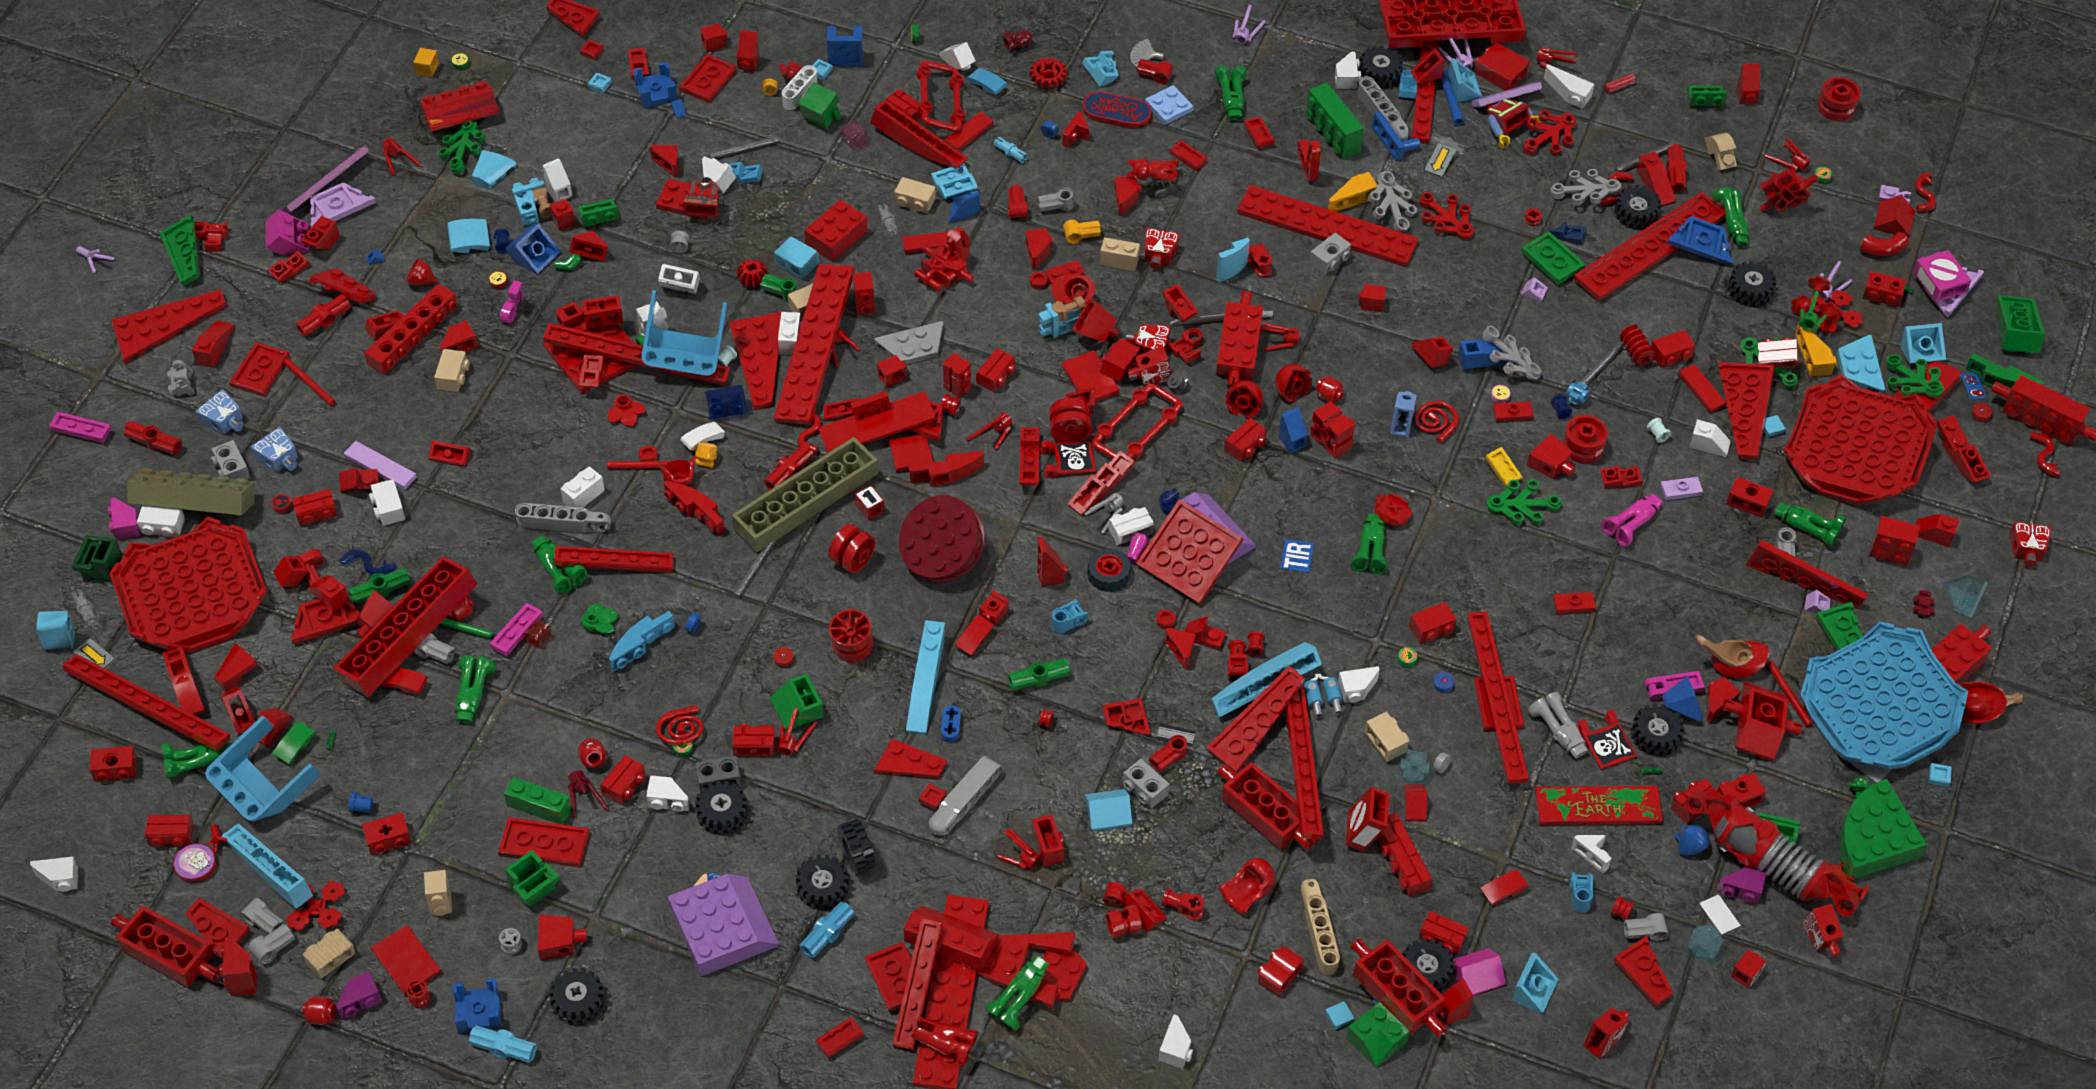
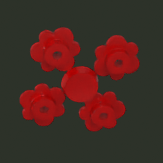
(1850, 318)
(317, 907)

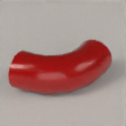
(1885, 247)

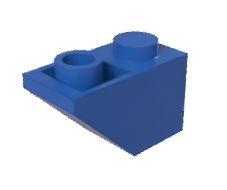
(1293, 430)

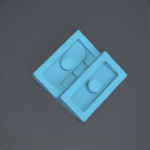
(953, 181)
(468, 235)
(1233, 260)

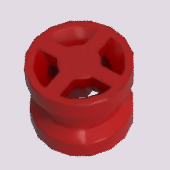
(950, 404)
(1114, 894)
(1622, 908)

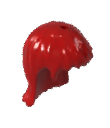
(1248, 885)

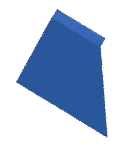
(964, 206)
(1683, 699)

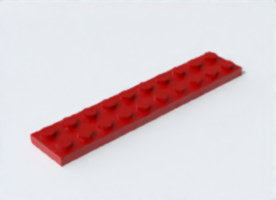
(1322, 223)
(1644, 248)
(814, 344)
(949, 1000)

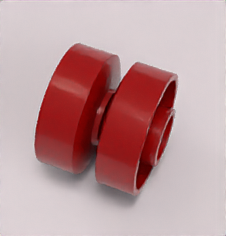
(851, 635)

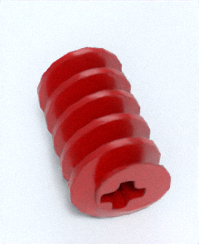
(1637, 345)

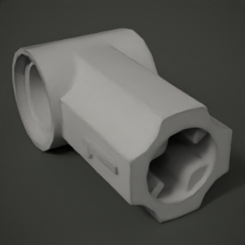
(1061, 200)
(1785, 540)
(435, 649)
(258, 914)
(1651, 926)
(267, 947)

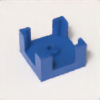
(845, 49)
(655, 88)
(477, 1007)

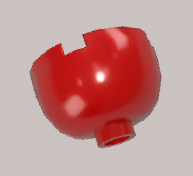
(1293, 381)
(1244, 398)

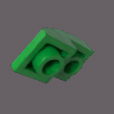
(293, 742)

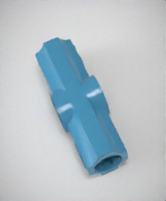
(826, 930)

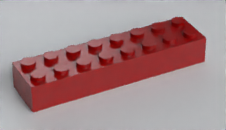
(405, 626)

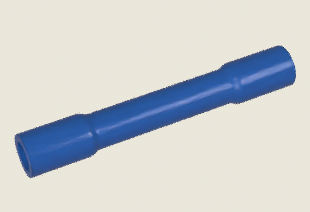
(1454, 108)

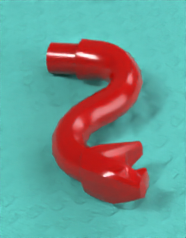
(1617, 176)
(1925, 179)
(810, 431)
(2046, 440)

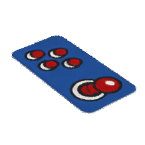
(1973, 385)

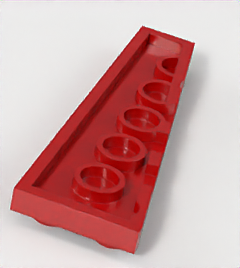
(1772, 559)
(1246, 732)

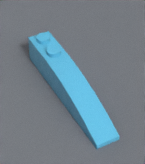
(925, 677)
(1251, 685)
(268, 866)

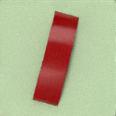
(1029, 456)

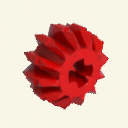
(751, 272)

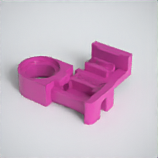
(508, 310)

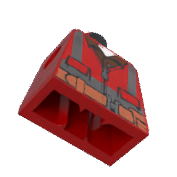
(702, 199)

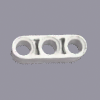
(798, 87)

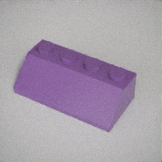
(1210, 508)

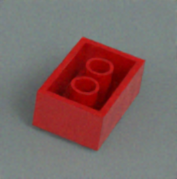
(836, 230)

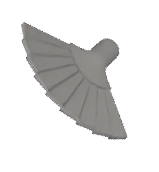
(1144, 51)

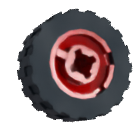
(1108, 569)

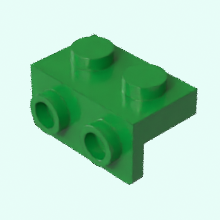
(1706, 95)
(598, 212)

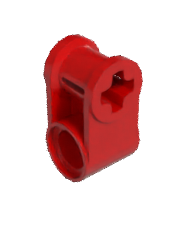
(1260, 260)

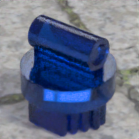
(1168, 500)

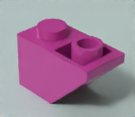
(123, 520)

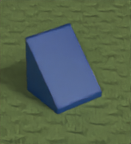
(678, 108)
(375, 257)

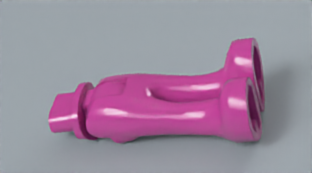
(1640, 511)

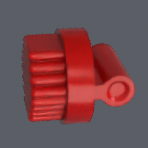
(790, 71)

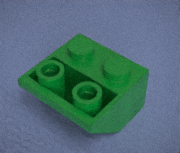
(797, 694)

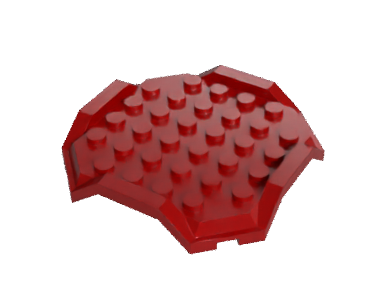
(1859, 442)
(189, 587)

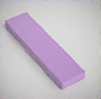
(1507, 94)
(386, 468)

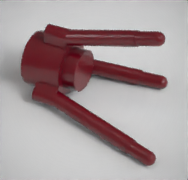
(579, 783)

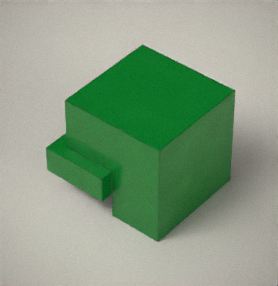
(820, 106)
(531, 878)

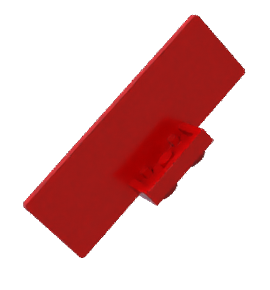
(878, 418)

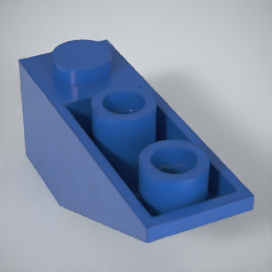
(1476, 354)

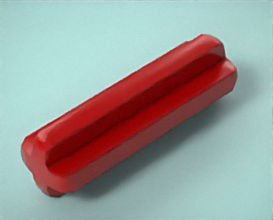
(1620, 83)

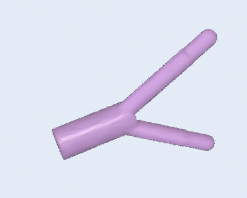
(90, 254)

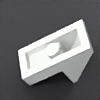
(1589, 848)

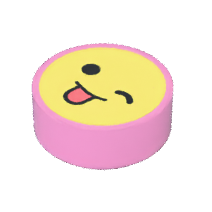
(1500, 394)

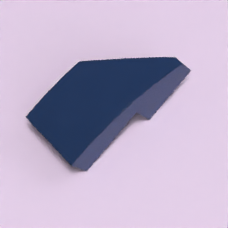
(1569, 233)

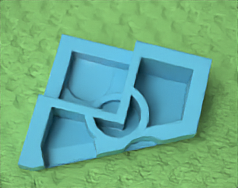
(491, 168)

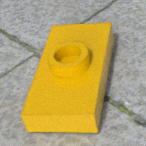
(1503, 466)

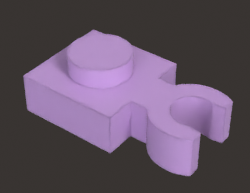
(1888, 192)

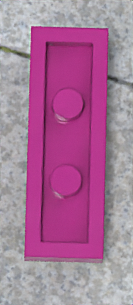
(80, 427)
(514, 631)

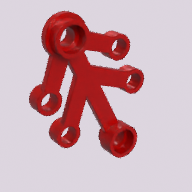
(1551, 131)
(1463, 229)

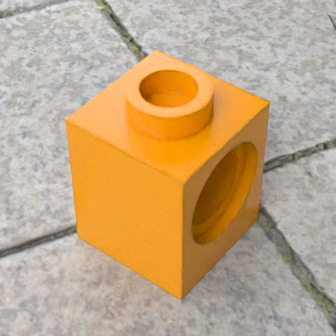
(426, 62)

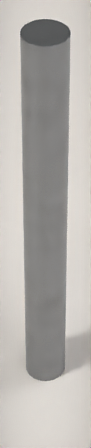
(745, 147)
(1634, 162)
(1595, 370)
(752, 570)

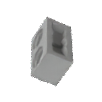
(229, 461)
(1148, 781)

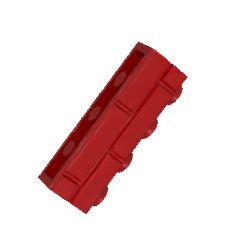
(1404, 857)

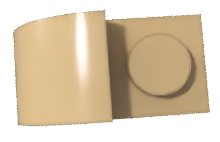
(1722, 147)

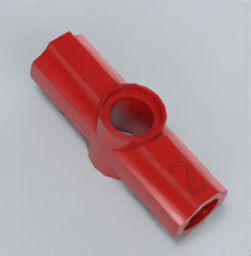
(1676, 168)
(323, 315)
(152, 437)
(789, 466)

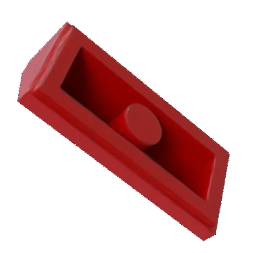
(449, 453)
(1149, 912)

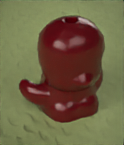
(1017, 40)

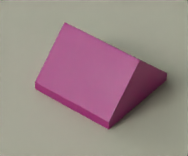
(1480, 970)

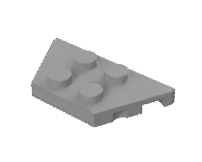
(913, 344)

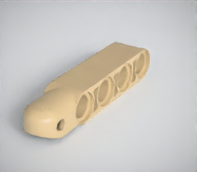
(1312, 897)

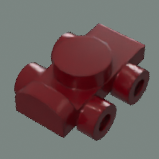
(1924, 602)

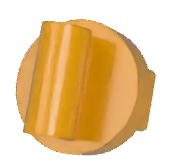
(706, 454)

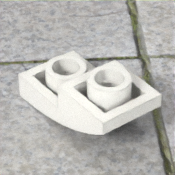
(702, 434)

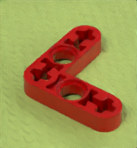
(1310, 158)

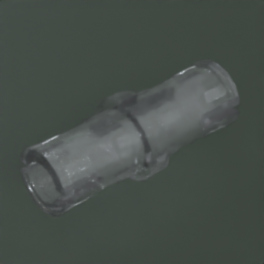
(1437, 138)
(888, 220)
(84, 607)

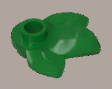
(599, 619)

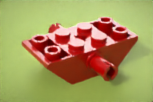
(1761, 720)

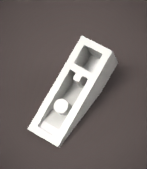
(1569, 87)

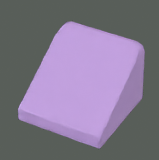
(1534, 289)
(1817, 602)

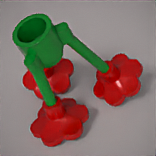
(1804, 306)

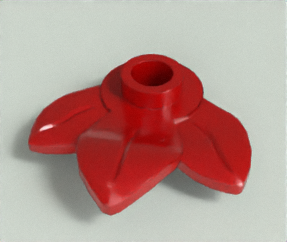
(625, 411)

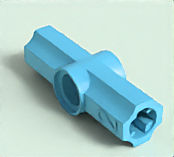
(502, 1044)

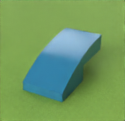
(989, 81)
(1408, 85)
(746, 174)

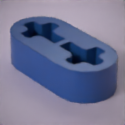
(946, 724)

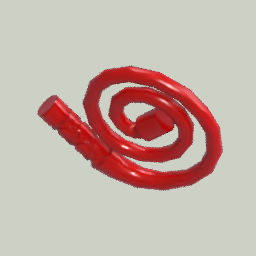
(1432, 416)
(678, 715)

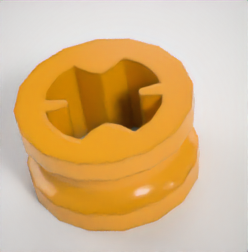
(769, 83)

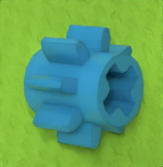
(1577, 393)

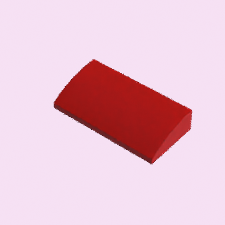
(1948, 379)

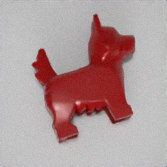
(1155, 169)

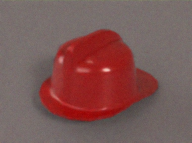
(1068, 287)

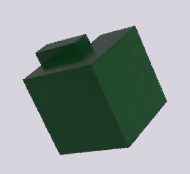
(97, 557)

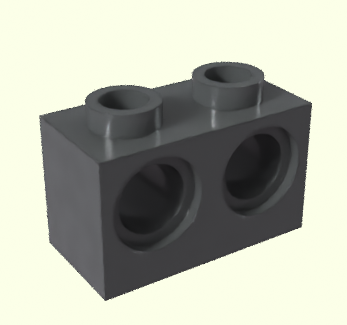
(718, 769)

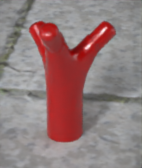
(215, 837)

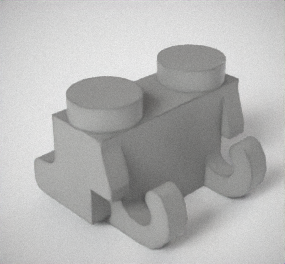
(179, 377)

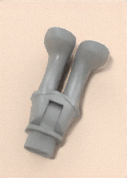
(1567, 734)

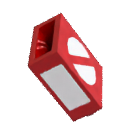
(1367, 819)

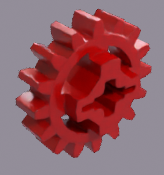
(1048, 72)

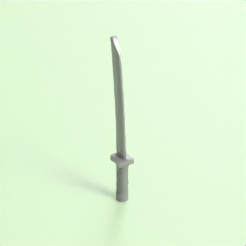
(1266, 314)

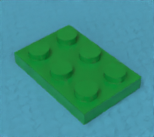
(1553, 258)

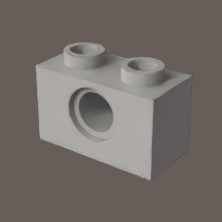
(1330, 254)

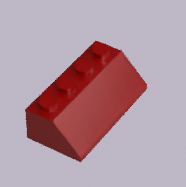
(958, 938)

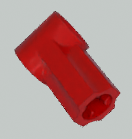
(1159, 71)
(1017, 205)
(1169, 754)

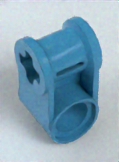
(1068, 617)
(1581, 888)

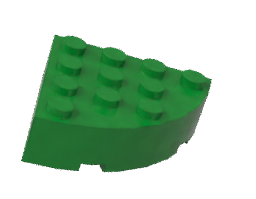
(1878, 833)

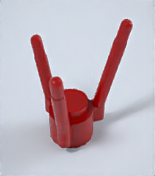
(1546, 56)
(392, 148)
(1799, 161)
(1290, 335)
(839, 337)
(1000, 423)
(787, 742)
(1028, 856)

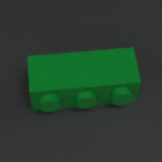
(537, 801)

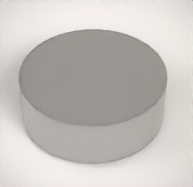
(1441, 762)

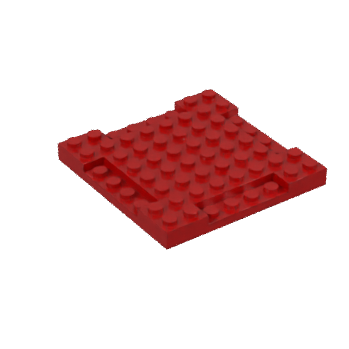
(1414, 21)

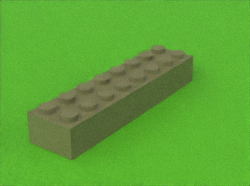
(805, 494)

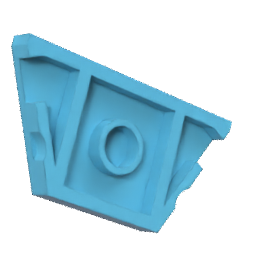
(1860, 364)

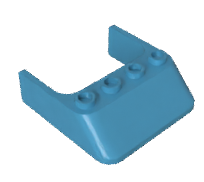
(681, 350)
(246, 786)

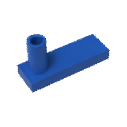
(1390, 138)

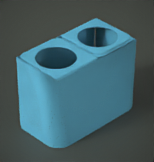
(795, 257)
(55, 630)

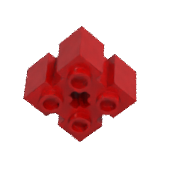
(1332, 429)

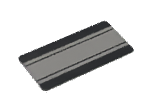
(1166, 732)

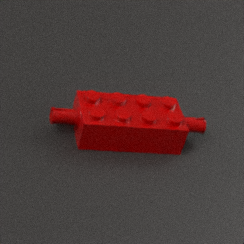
(1239, 340)
(2045, 410)
(1963, 651)
(1263, 805)
(165, 946)
(1399, 986)

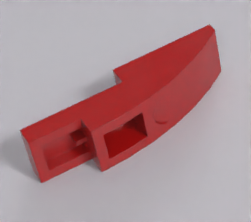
(1961, 452)
(953, 469)
(694, 502)
(183, 681)

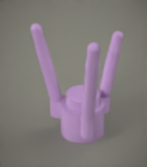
(1241, 35)
(1462, 58)
(1827, 294)

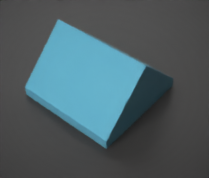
(1463, 82)
(1923, 343)
(1108, 809)
(1535, 985)

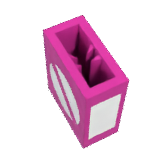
(1942, 275)

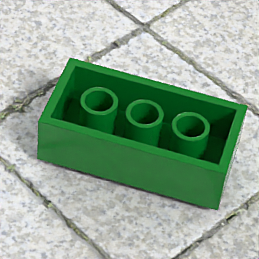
(1334, 121)

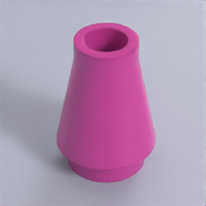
(1137, 547)

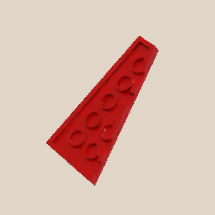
(758, 354)
(1747, 399)

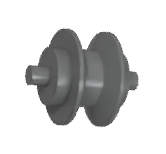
(1177, 380)

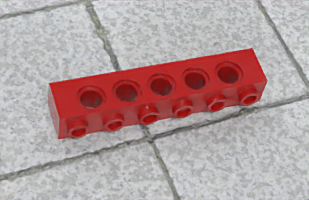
(411, 329)

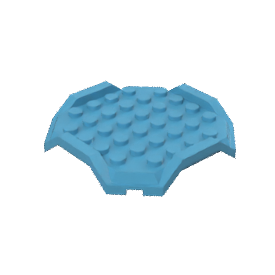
(1883, 698)

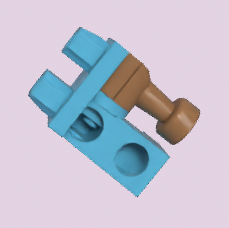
(527, 197)
(1059, 317)

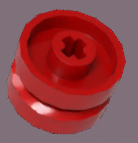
(1838, 99)
(1070, 420)
(1585, 438)
(851, 548)

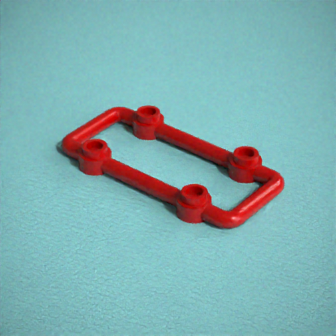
(925, 107)
(1139, 398)

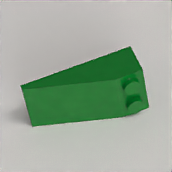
(2019, 324)

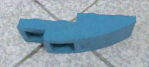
(633, 642)

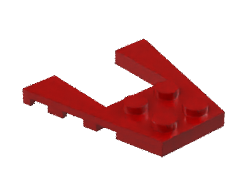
(1010, 955)

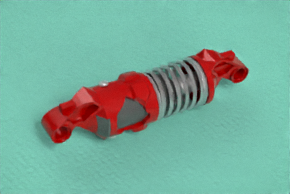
(1763, 847)

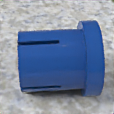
(360, 803)

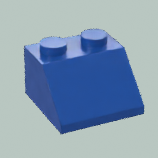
(533, 249)

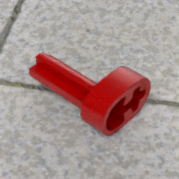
(311, 560)

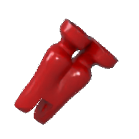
(945, 1038)

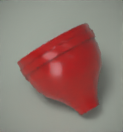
(420, 274)

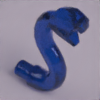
(356, 553)

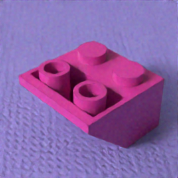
(285, 234)

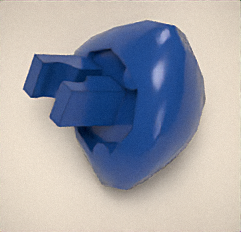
(1692, 840)

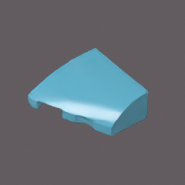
(1102, 67)

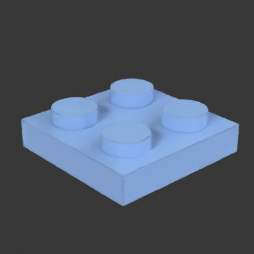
(1169, 104)

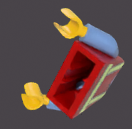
(1506, 117)

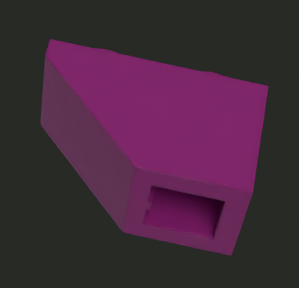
(1743, 884)
(358, 995)

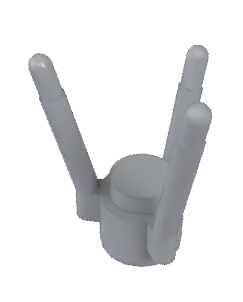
(1111, 504)

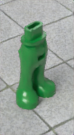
(1234, 100)
(1734, 214)
(1803, 518)
(1371, 534)
(546, 552)
(469, 698)
(178, 760)
(1024, 982)

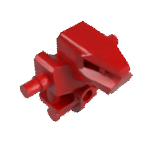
(1786, 190)
(946, 262)

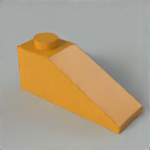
(1353, 192)
(1815, 353)

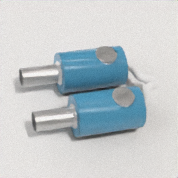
(1332, 693)

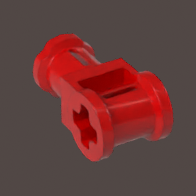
(1237, 660)
(1185, 904)

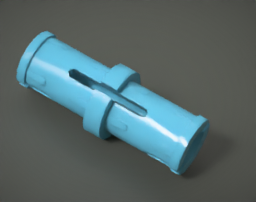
(1010, 150)

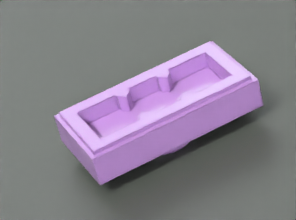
(1681, 488)

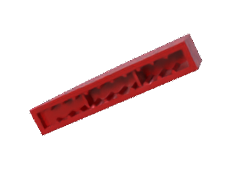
(915, 136)

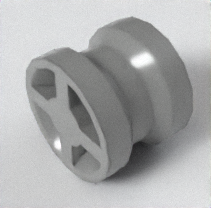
(679, 241)
(513, 936)

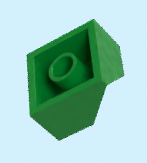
(1377, 1034)

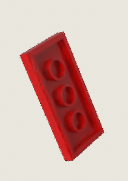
(550, 841)

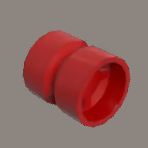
(1123, 921)

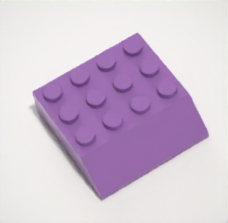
(721, 922)

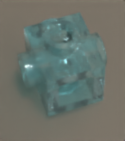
(1418, 759)
(1705, 942)

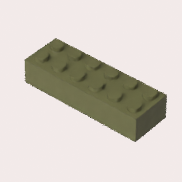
(190, 491)

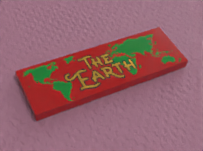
(1598, 805)

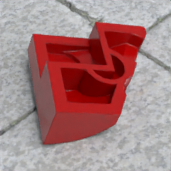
(233, 667)
(1127, 716)

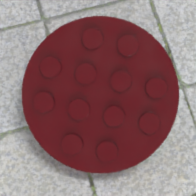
(941, 539)

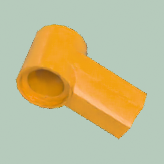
(1076, 231)

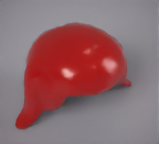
(679, 471)

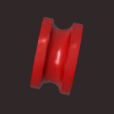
(1535, 220)
(1046, 717)

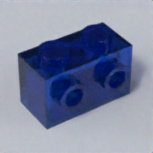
(725, 402)

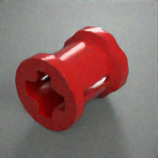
(1255, 644)

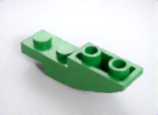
(1991, 372)

